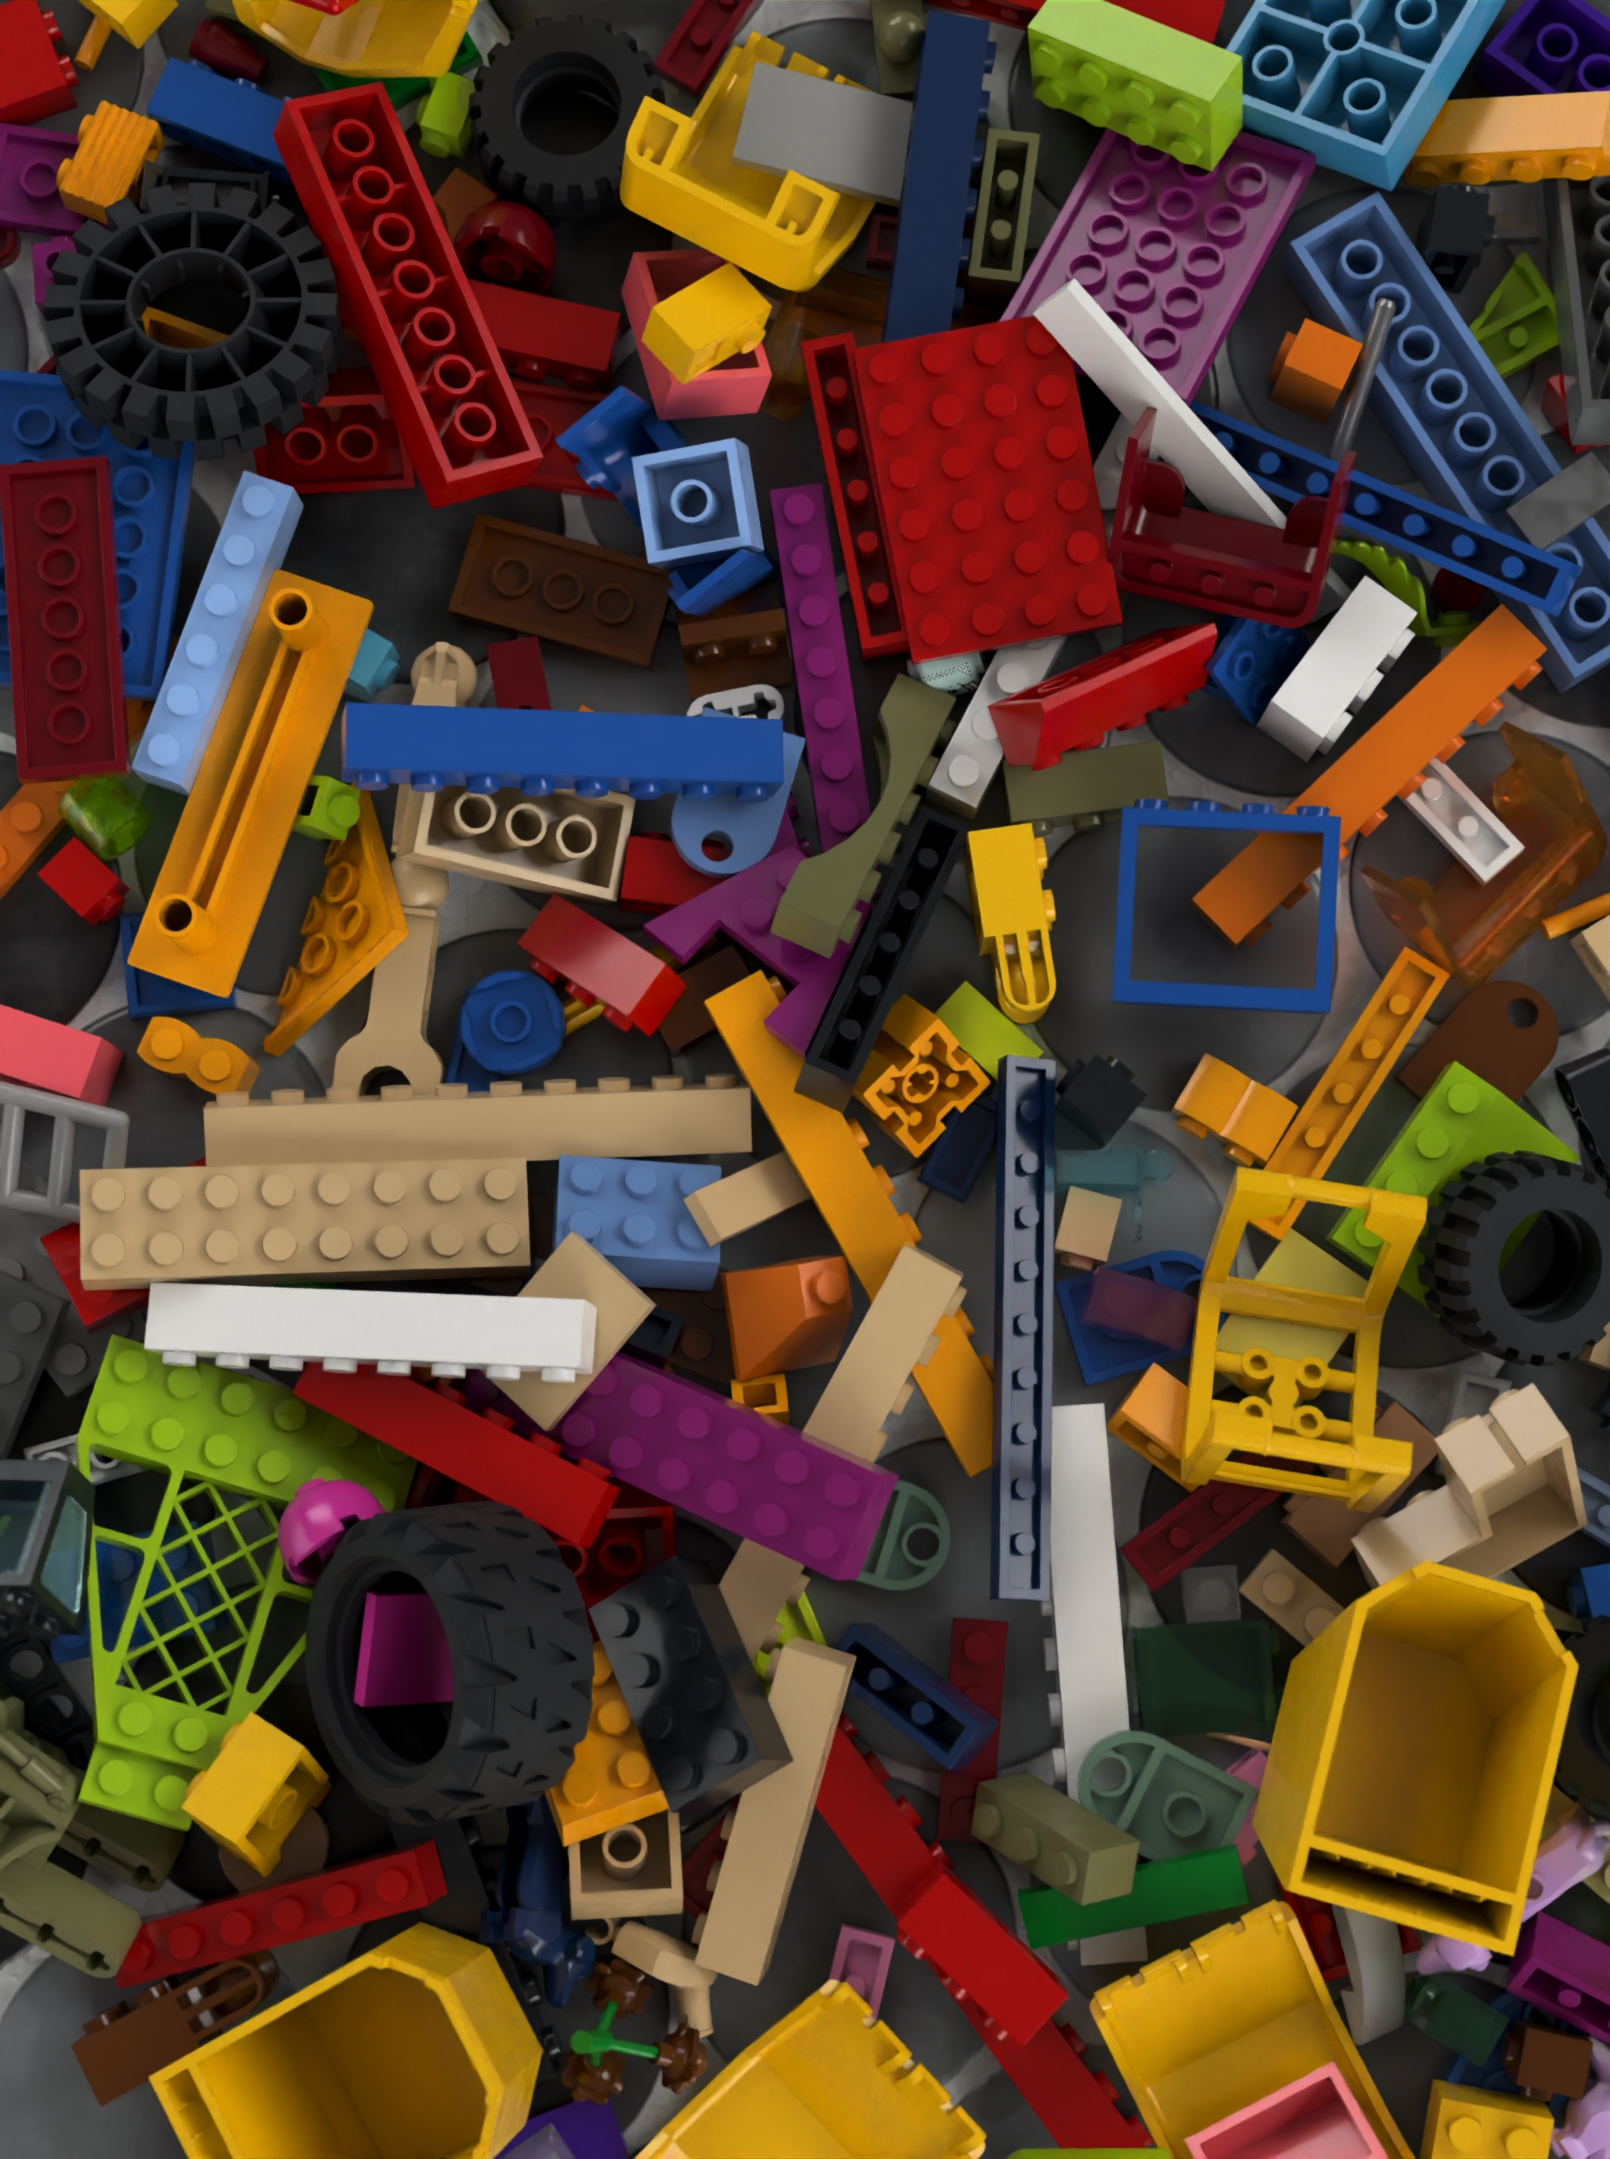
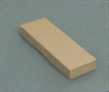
(747, 1198)

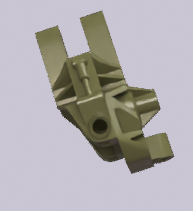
(43, 1811)

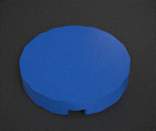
(513, 1023)

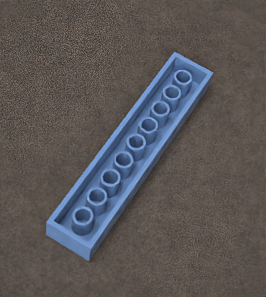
(1451, 412)

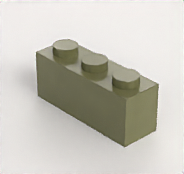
(1002, 215)
(1083, 787)
(1055, 1838)

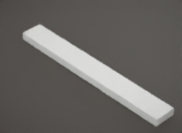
(1177, 432)

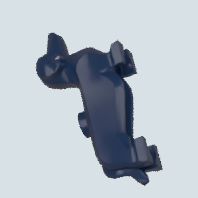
(531, 1902)

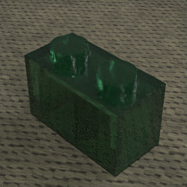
(1454, 2016)

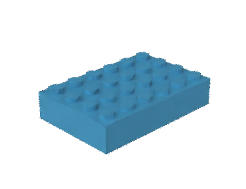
(1355, 75)

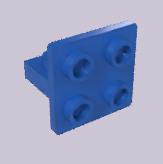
(1252, 663)

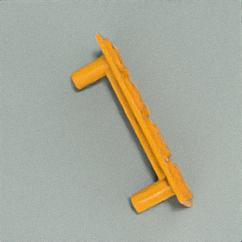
(251, 784)

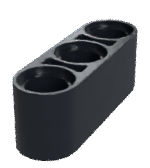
(1586, 1094)

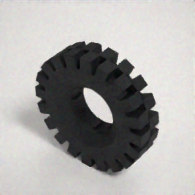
(207, 391)

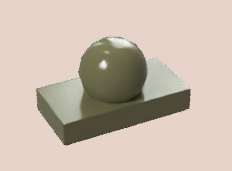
(897, 44)

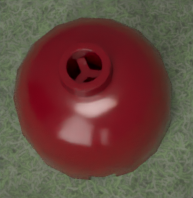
(507, 247)

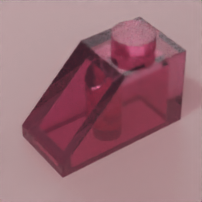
(1138, 1309)

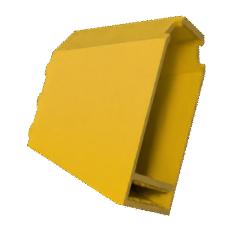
(1420, 1755)
(378, 2060)

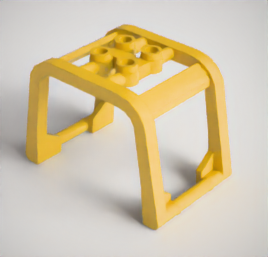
(1271, 1425)

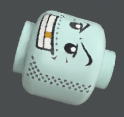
(951, 675)

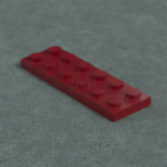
(64, 620)

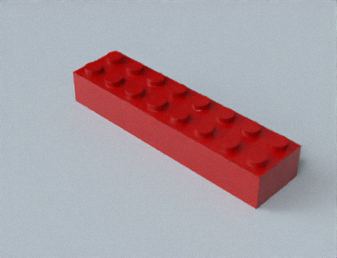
(407, 294)

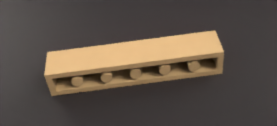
(773, 1815)

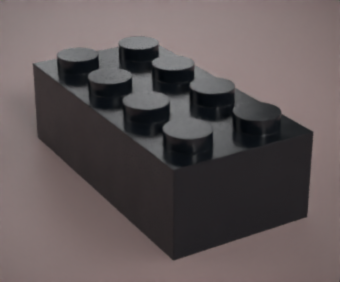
(690, 1685)

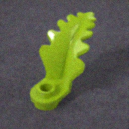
(1391, 570)

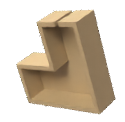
(1504, 1497)

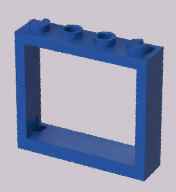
(1253, 818)

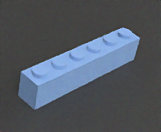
(217, 631)

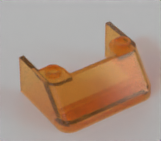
(1479, 927)

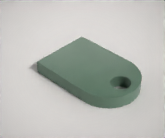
(888, 1559)
(1166, 1796)

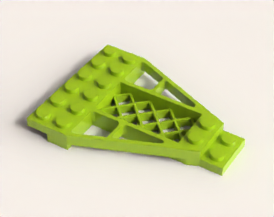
(227, 1438)

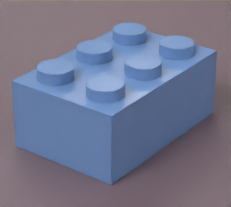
(637, 1218)

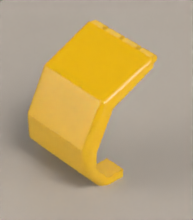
(368, 37)
(684, 181)
(1229, 2028)
(822, 2088)

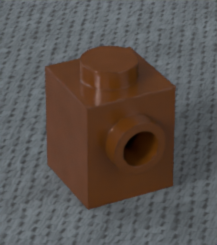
(1546, 2060)

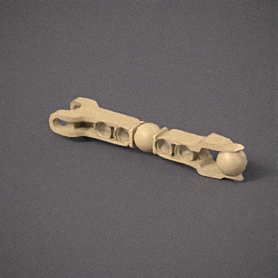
(404, 979)

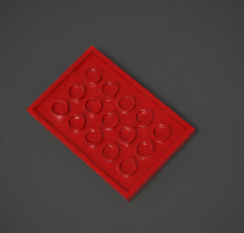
(986, 489)

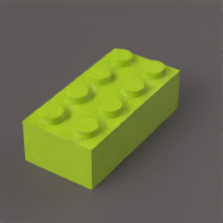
(1137, 78)

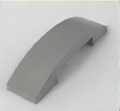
(1376, 1972)

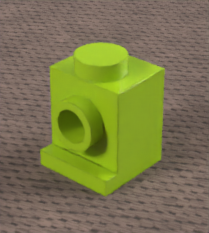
(446, 116)
(332, 812)

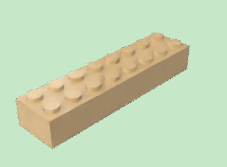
(304, 1223)

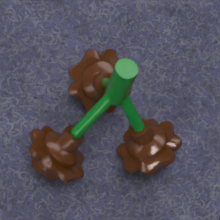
(592, 2064)

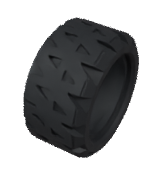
(515, 1657)

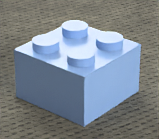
(697, 503)

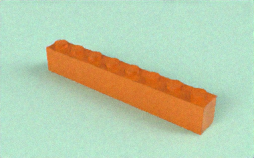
(1372, 773)

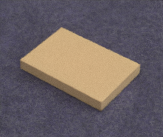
(578, 1273)

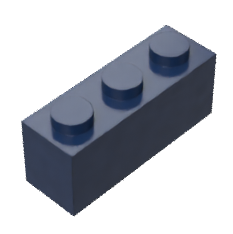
(915, 1697)

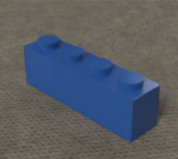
(219, 116)

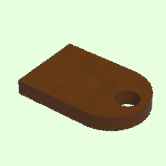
(1487, 1043)

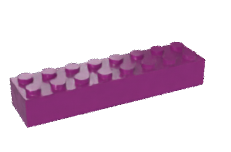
(717, 1461)

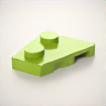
(1518, 320)

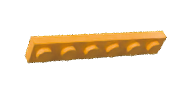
(1353, 1077)

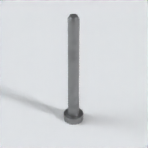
(1361, 379)

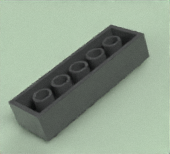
(1581, 281)

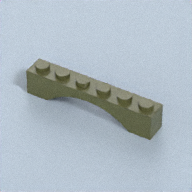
(827, 887)

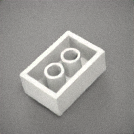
(1339, 671)

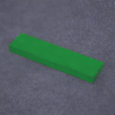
(1159, 1893)

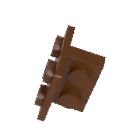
(736, 644)

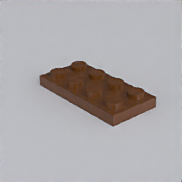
(562, 591)

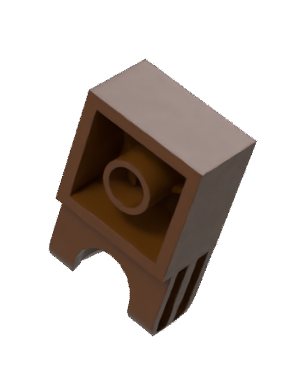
(170, 2022)

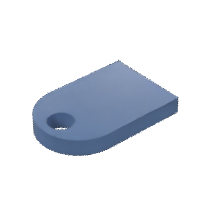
(746, 826)

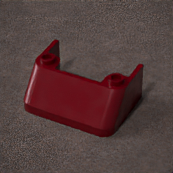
(1215, 558)

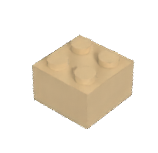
(628, 1870)

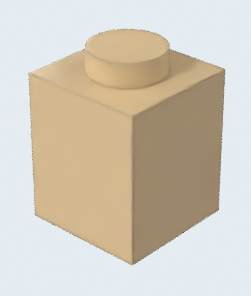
(1085, 1228)

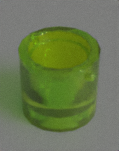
(105, 816)

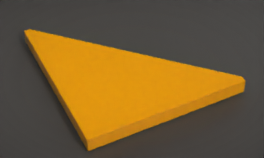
(344, 929)

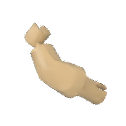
(666, 1960)

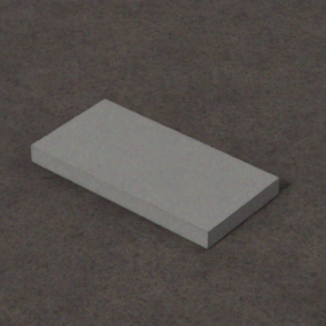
(824, 132)

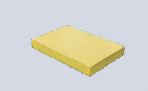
(1299, 1265)

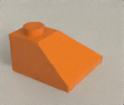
(787, 1314)

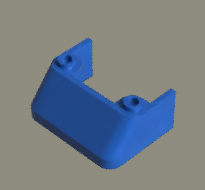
(629, 427)

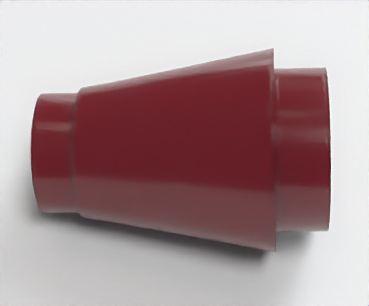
(227, 52)

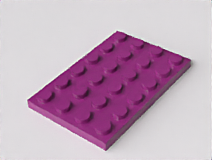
(1169, 245)

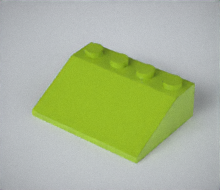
(1450, 1128)

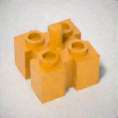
(916, 1077)

